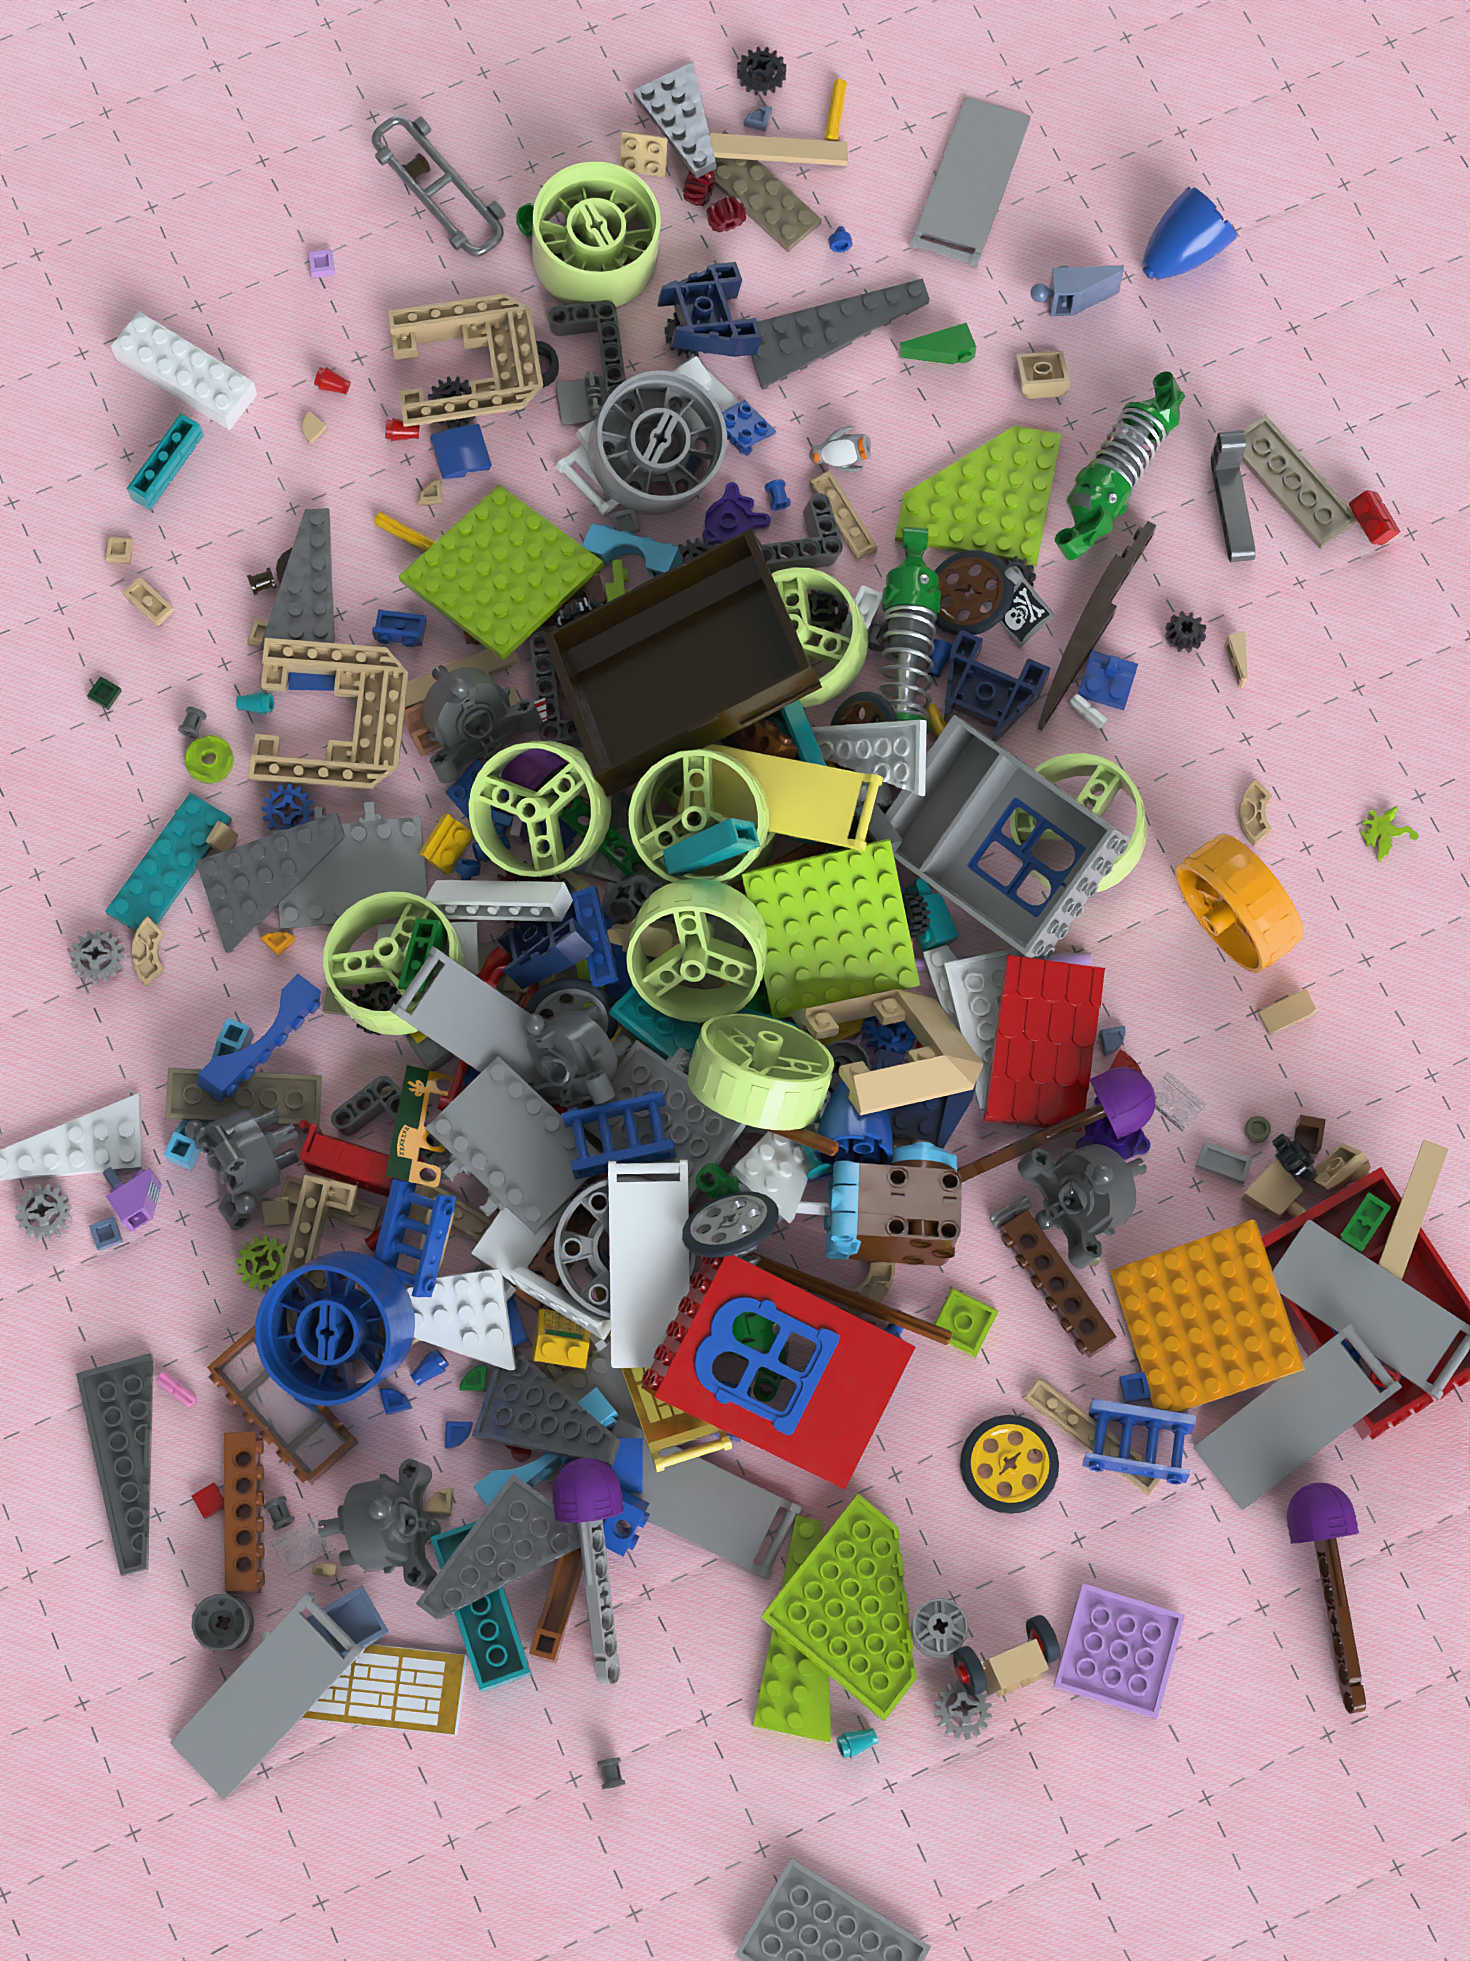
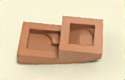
(418, 731)

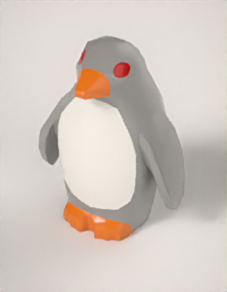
(842, 450)

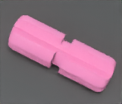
(174, 1387)

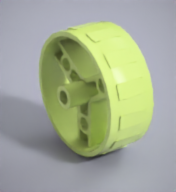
(849, 653)
(694, 761)
(1104, 777)
(537, 807)
(701, 952)
(341, 965)
(760, 1071)

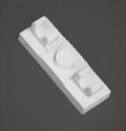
(868, 602)

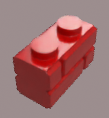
(1374, 517)

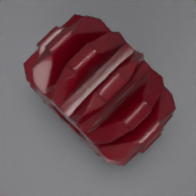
(698, 190)
(726, 214)

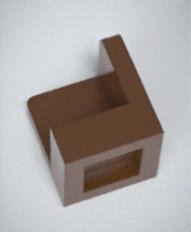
(1310, 1132)

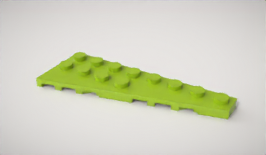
(793, 1688)

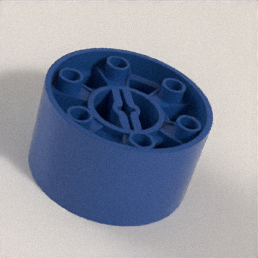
(329, 1342)

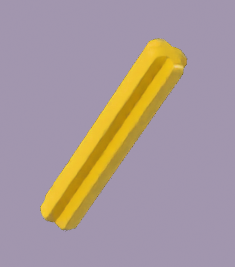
(835, 110)
(403, 531)

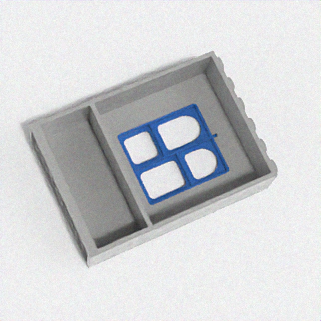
(966, 802)

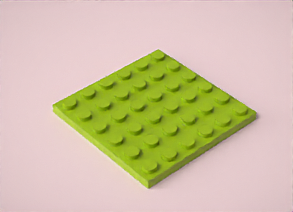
(501, 571)
(832, 927)

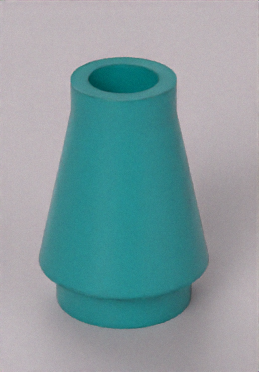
(257, 702)
(855, 1742)

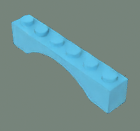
(231, 1039)
(545, 1466)

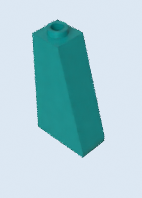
(711, 846)

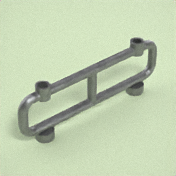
(419, 129)

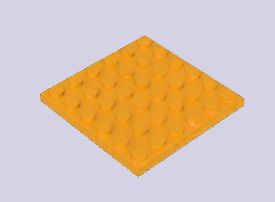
(1207, 1319)

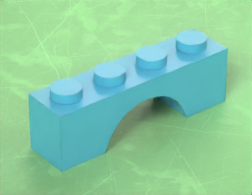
(610, 544)

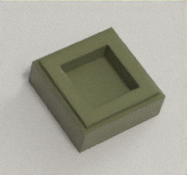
(332, 1006)

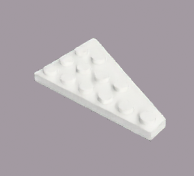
(466, 1316)

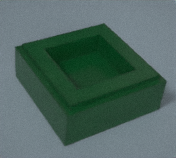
(104, 693)

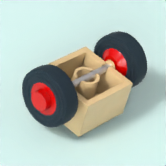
(1015, 1666)

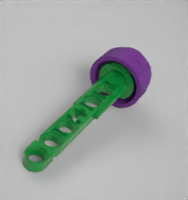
(536, 769)

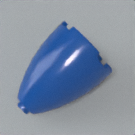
(1186, 236)
(860, 1137)

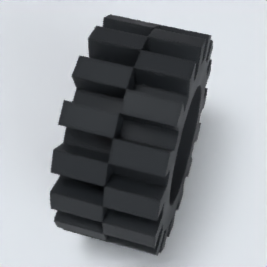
(916, 913)

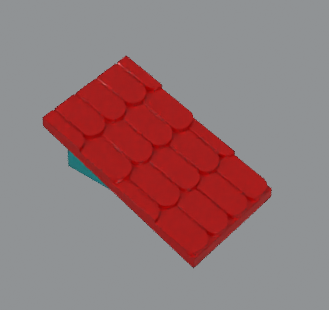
(1043, 1042)

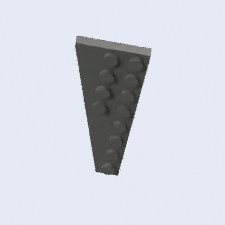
(817, 332)
(119, 1424)

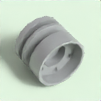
(931, 1642)

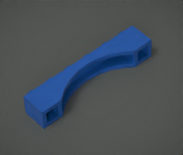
(226, 1072)

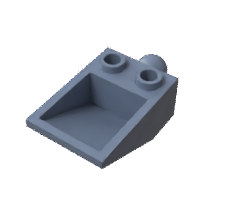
(1078, 288)
(356, 1617)

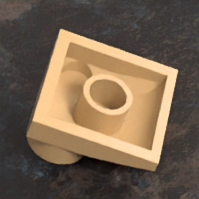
(1043, 374)
(1341, 1167)

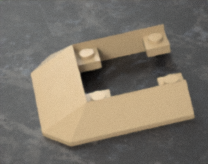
(482, 322)
(360, 673)
(937, 1070)
(308, 1226)

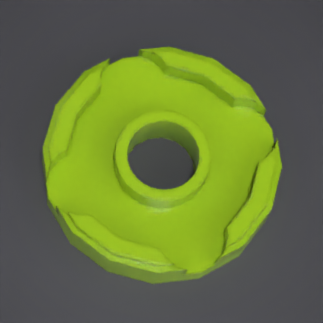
(209, 772)

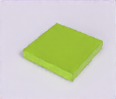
(967, 1320)

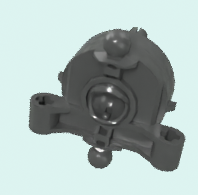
(471, 718)
(573, 1057)
(243, 1158)
(1083, 1195)
(388, 1525)

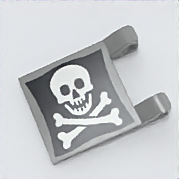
(1027, 610)

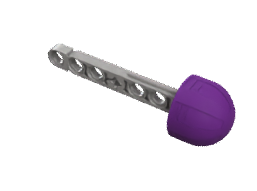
(587, 1494)

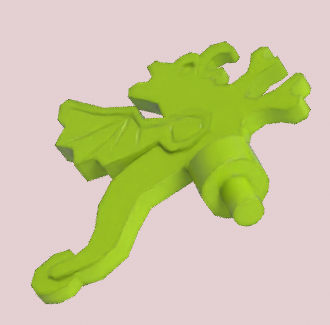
(1383, 827)

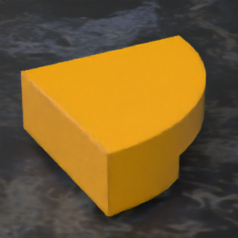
(278, 941)

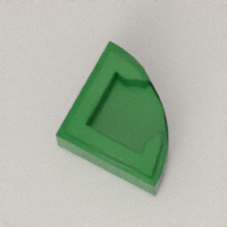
(475, 1380)

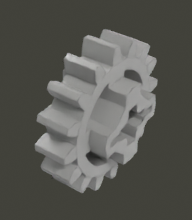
(89, 949)
(33, 1214)
(964, 1722)

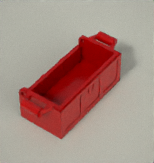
(345, 1160)

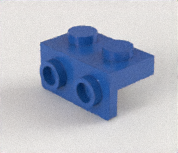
(399, 628)

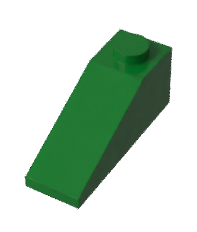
(944, 346)
(424, 936)

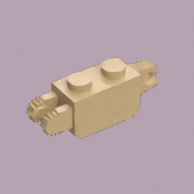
(654, 939)

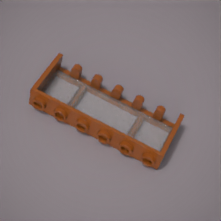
(304, 1435)

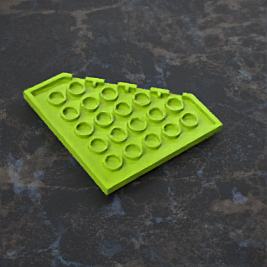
(988, 498)
(852, 1609)

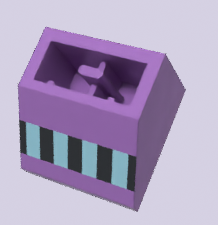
(136, 1199)

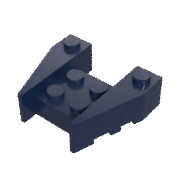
(706, 315)
(988, 692)
(545, 946)
(925, 1120)

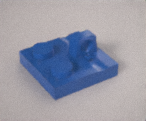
(1108, 680)

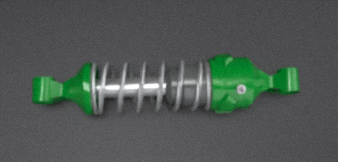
(910, 609)

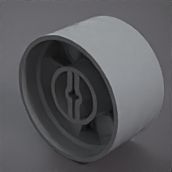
(643, 471)
(590, 1245)

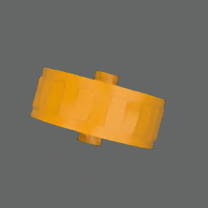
(1239, 902)

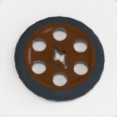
(1000, 597)
(874, 707)

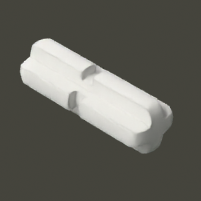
(1084, 708)

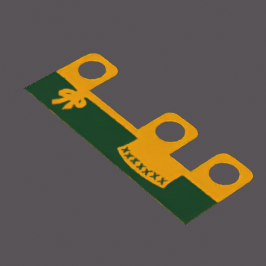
(409, 1127)

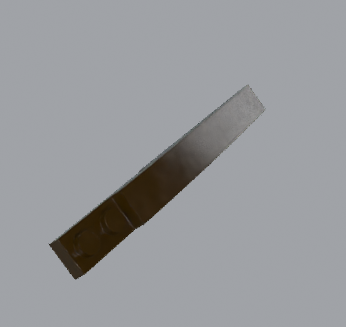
(1094, 620)

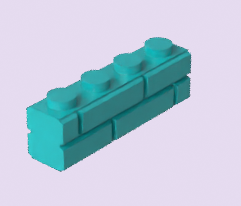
(165, 461)

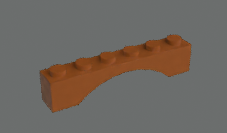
(557, 1607)

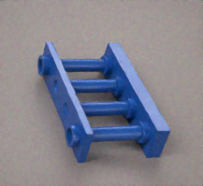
(607, 961)
(657, 1151)
(393, 1228)
(1154, 1420)

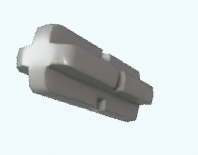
(1006, 1213)

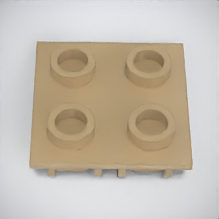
(644, 153)

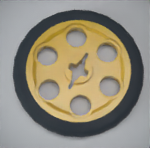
(986, 1489)

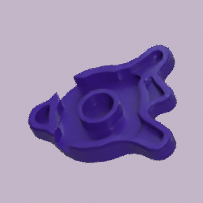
(732, 516)
(1102, 1133)

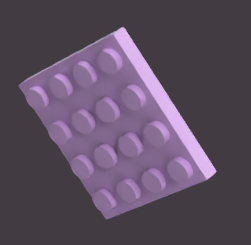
(1119, 1651)

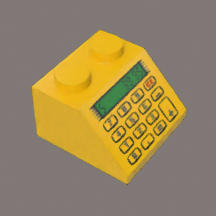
(559, 1340)

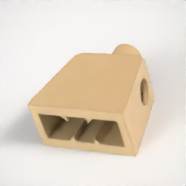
(1275, 1193)

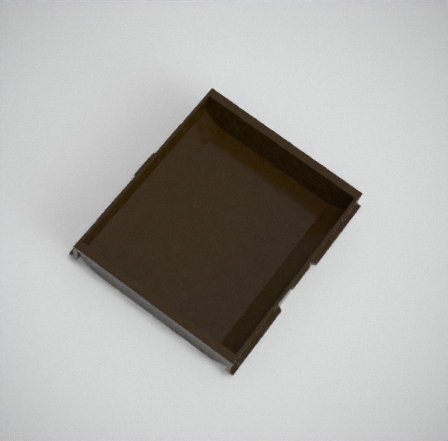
(680, 662)

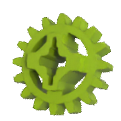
(259, 1272)

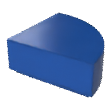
(394, 1401)
(457, 1433)

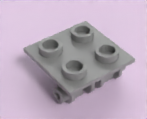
(581, 399)

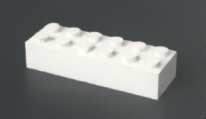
(184, 370)

